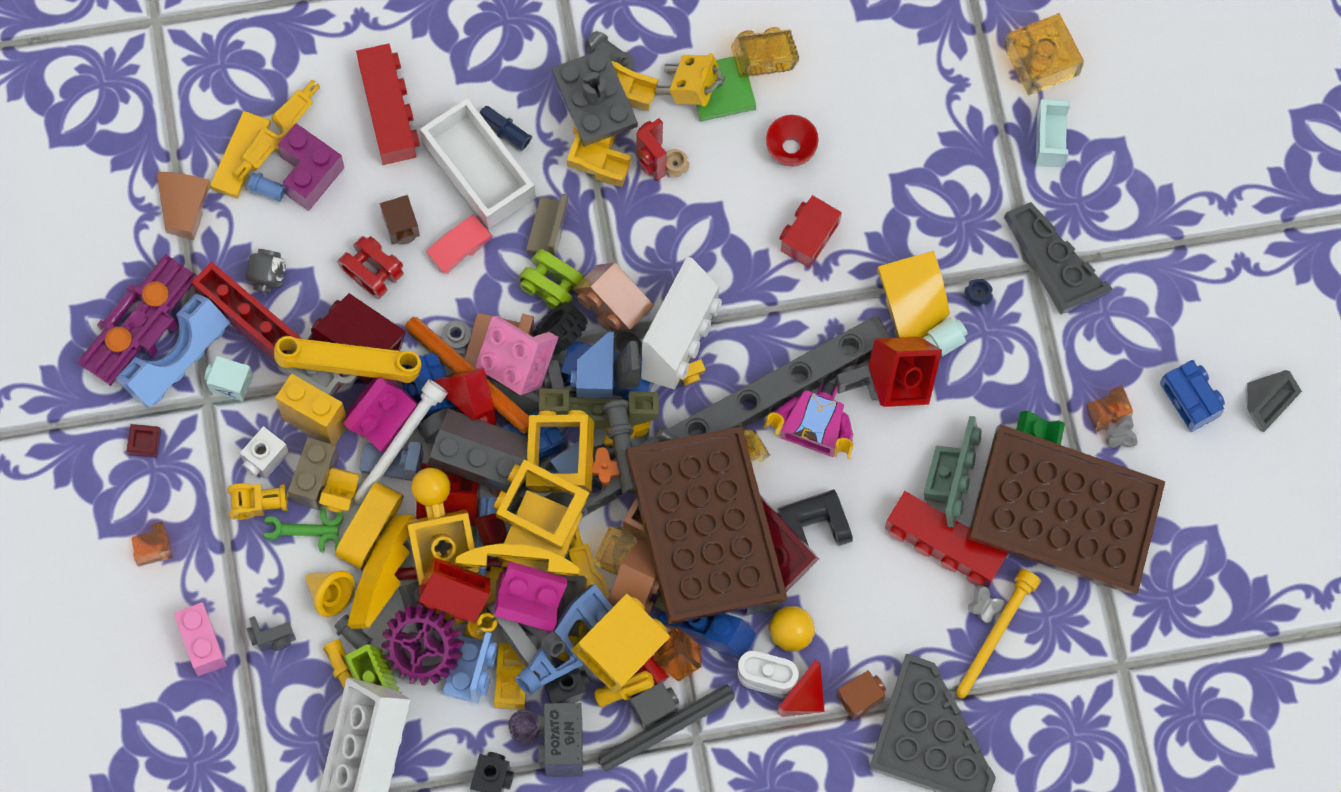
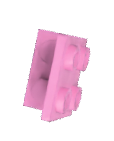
(515, 356)

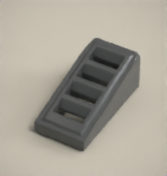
(627, 367)

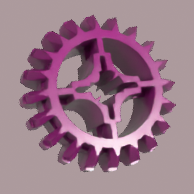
(447, 648)

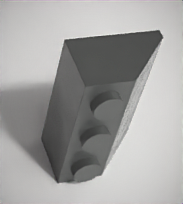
(477, 450)

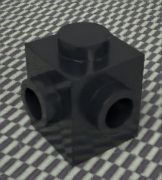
(568, 687)
(492, 774)

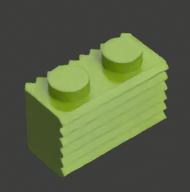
(369, 666)

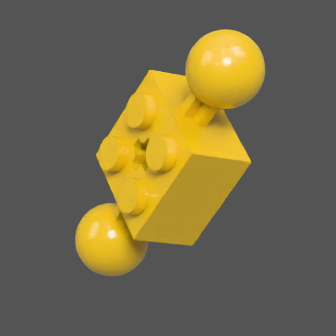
(431, 489)

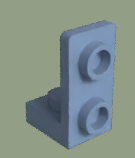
(404, 466)

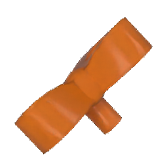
(604, 466)

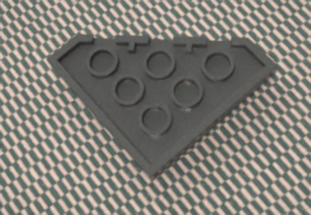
(927, 736)

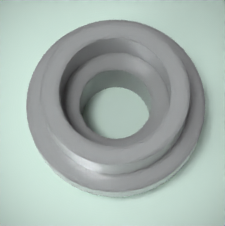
(460, 342)

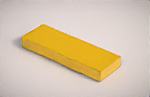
(241, 139)

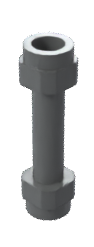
(550, 642)

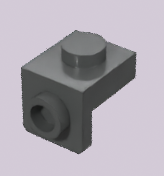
(853, 378)
(554, 380)
(273, 638)

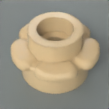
(679, 156)

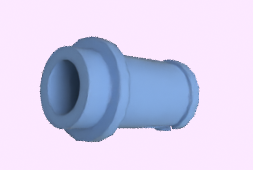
(265, 187)

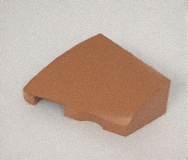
(182, 202)

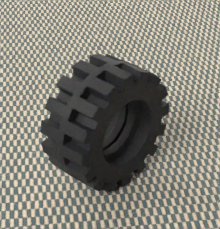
(565, 322)

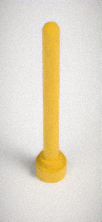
(1025, 584)

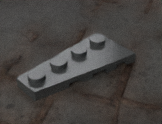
(1057, 265)

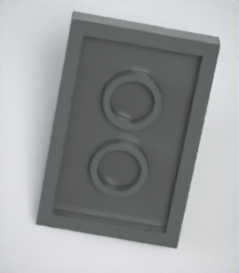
(594, 97)

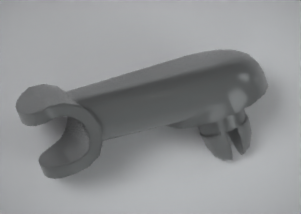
(599, 41)

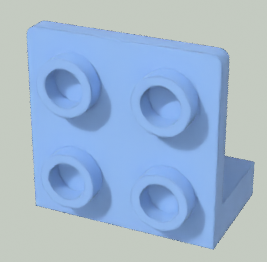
(470, 678)

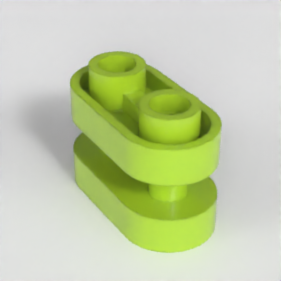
(534, 280)

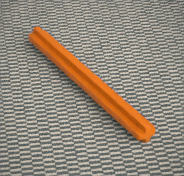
(457, 363)

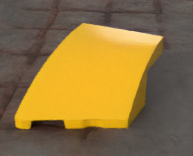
(914, 294)

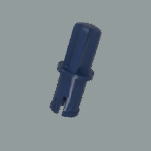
(506, 128)

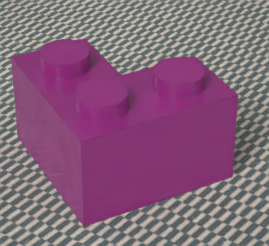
(314, 166)

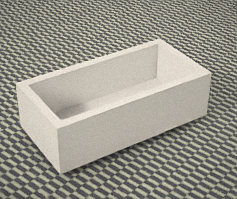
(478, 163)

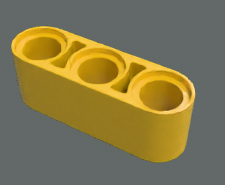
(368, 525)

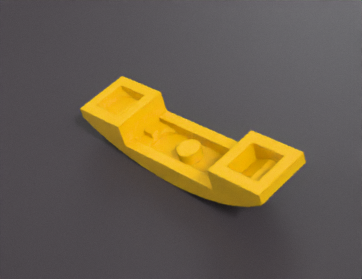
(478, 557)

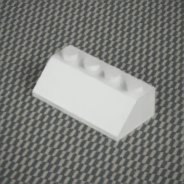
(679, 326)
(365, 738)

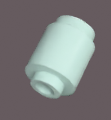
(947, 335)

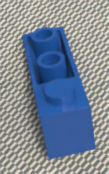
(719, 632)

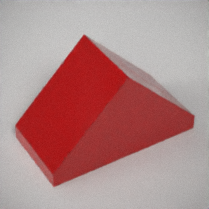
(469, 392)

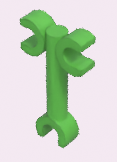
(328, 531)

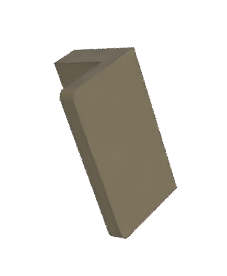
(548, 225)

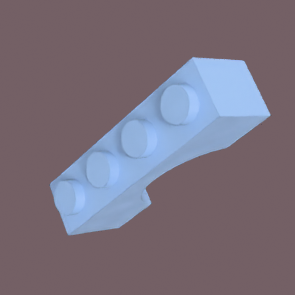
(198, 327)

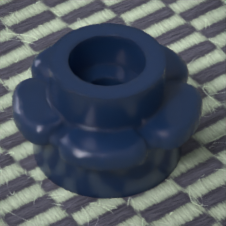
(982, 286)

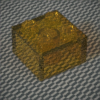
(1043, 54)

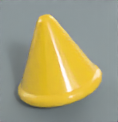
(330, 591)

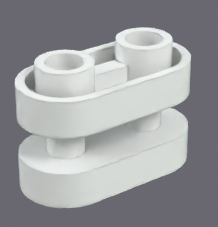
(767, 673)

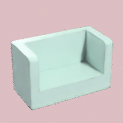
(1051, 133)

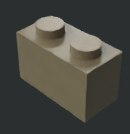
(312, 473)

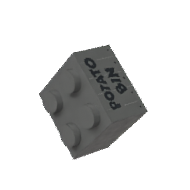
(563, 736)

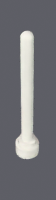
(431, 396)

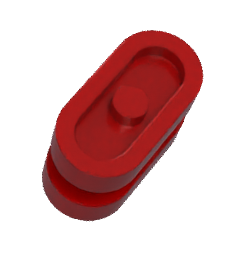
(387, 266)

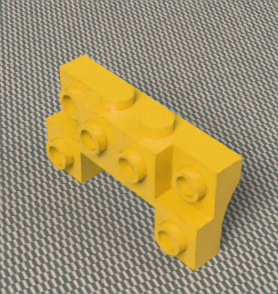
(598, 157)

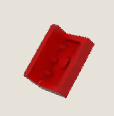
(649, 149)

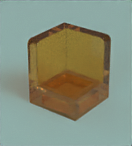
(1109, 408)
(152, 546)
(679, 655)

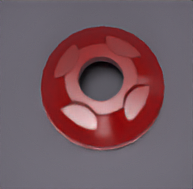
(792, 128)

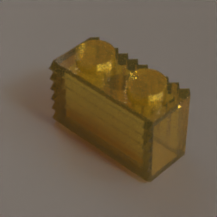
(764, 52)

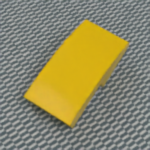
(507, 691)

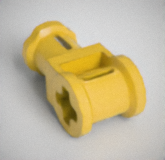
(255, 500)

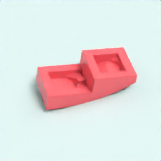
(458, 243)

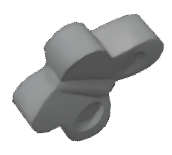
(1121, 433)
(984, 604)

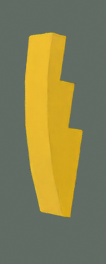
(378, 577)

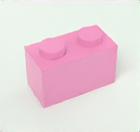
(200, 639)

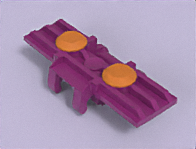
(144, 326)

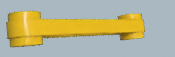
(347, 359)

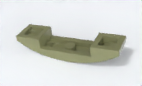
(642, 405)

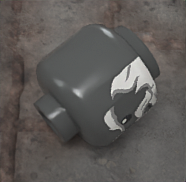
(265, 270)

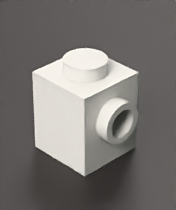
(263, 453)

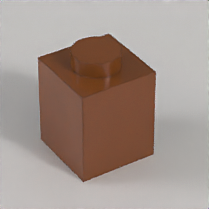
(861, 694)

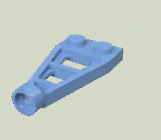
(588, 607)

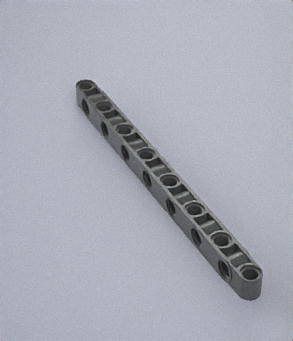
(766, 393)

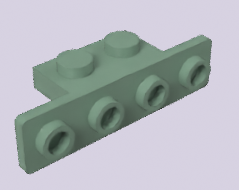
(949, 472)

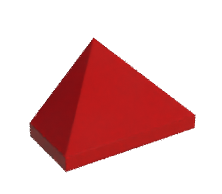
(806, 695)

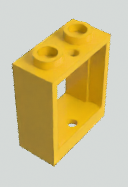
(586, 443)
(567, 523)

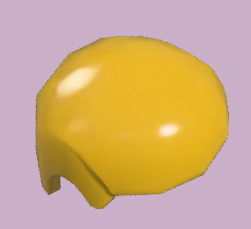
(791, 628)

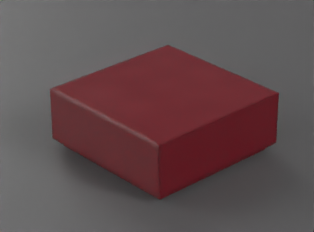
(143, 440)
(491, 529)

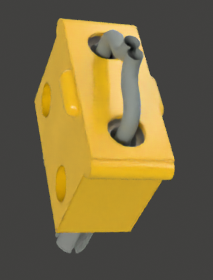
(693, 79)

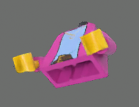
(815, 422)

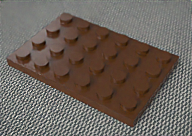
(1066, 510)
(705, 525)

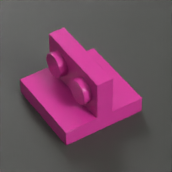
(380, 412)
(529, 596)

